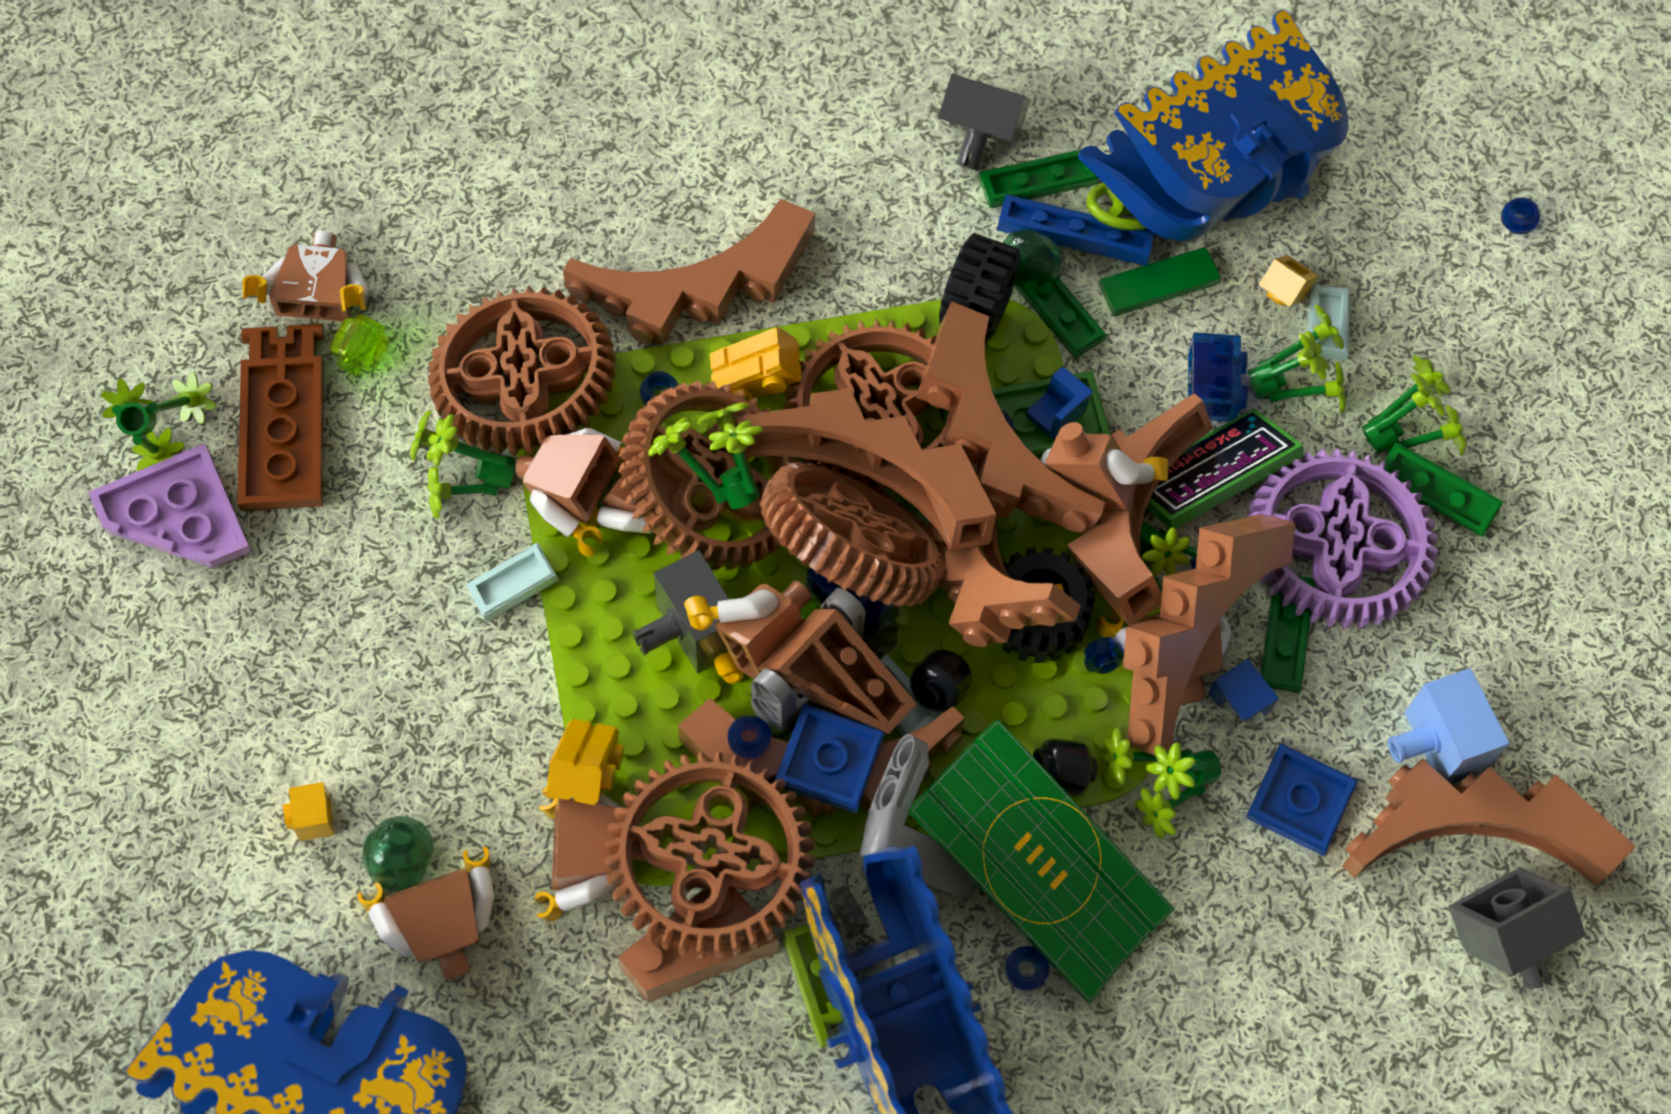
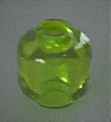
(360, 344)

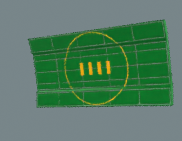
(1040, 859)

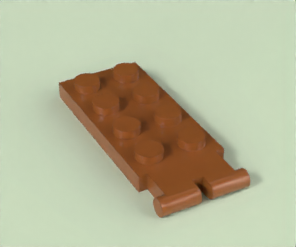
(281, 419)

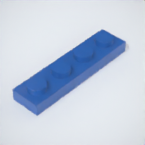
(1075, 230)

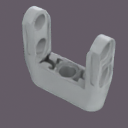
(773, 697)
(889, 811)

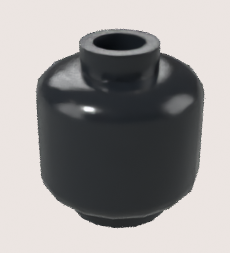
(941, 680)
(1068, 764)

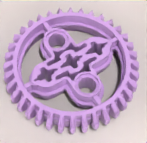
(1352, 481)

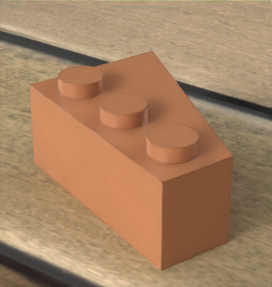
(840, 672)
(664, 972)

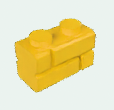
(758, 364)
(585, 762)

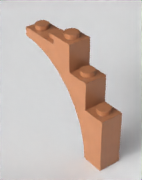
(704, 289)
(1007, 470)
(933, 479)
(1113, 546)
(990, 600)
(1192, 604)
(708, 731)
(1486, 805)

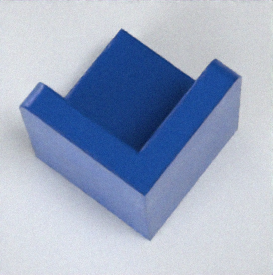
(1062, 404)
(1244, 691)

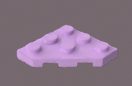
(174, 509)

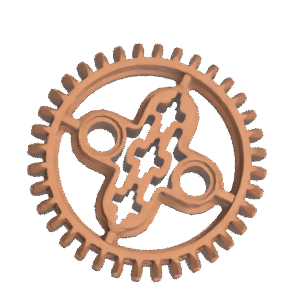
(529, 387)
(880, 388)
(682, 522)
(852, 534)
(690, 846)

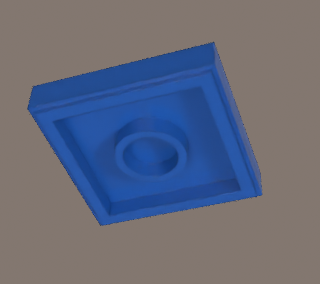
(830, 758)
(1301, 799)

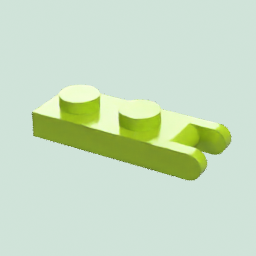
(805, 967)

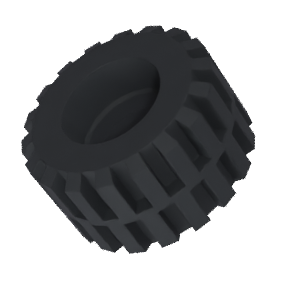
(982, 279)
(1063, 636)

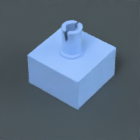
(1451, 728)

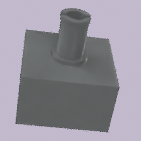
(983, 113)
(673, 587)
(1518, 924)

